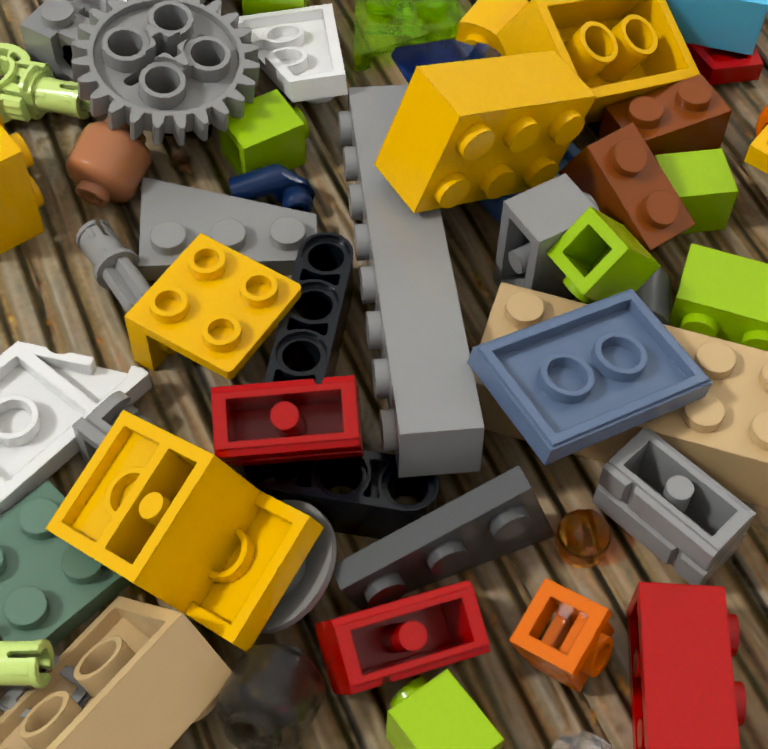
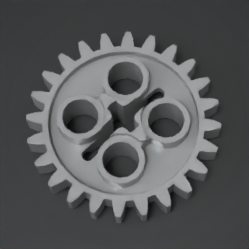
(165, 66)

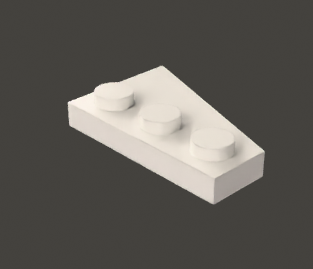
(300, 51)

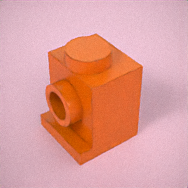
(575, 641)

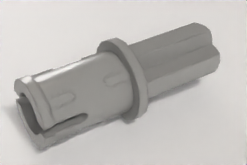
(113, 263)

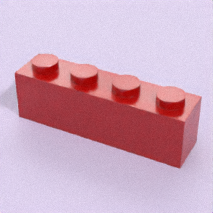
(683, 668)

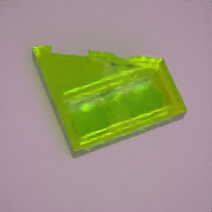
(398, 23)

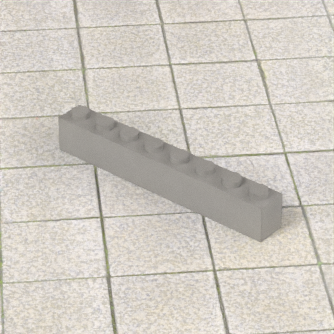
(417, 314)

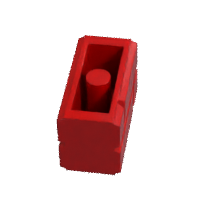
(287, 421)
(402, 638)

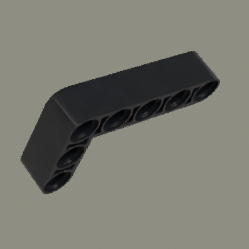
(312, 340)

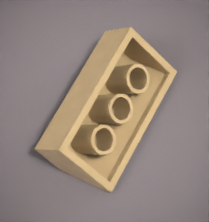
(144, 680)

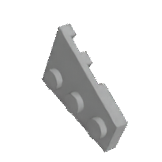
(178, 213)

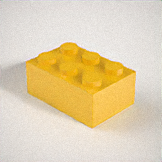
(609, 44)
(482, 128)

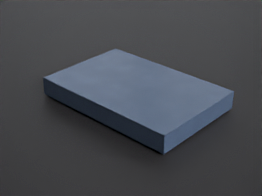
(588, 375)

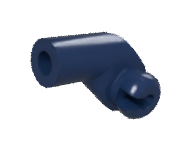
(276, 182)

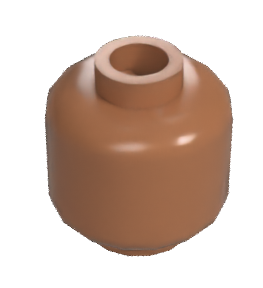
(108, 164)

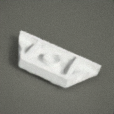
(40, 403)

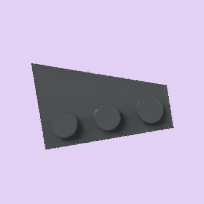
(447, 541)

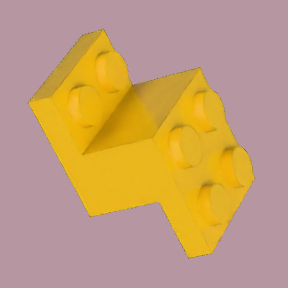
(185, 529)

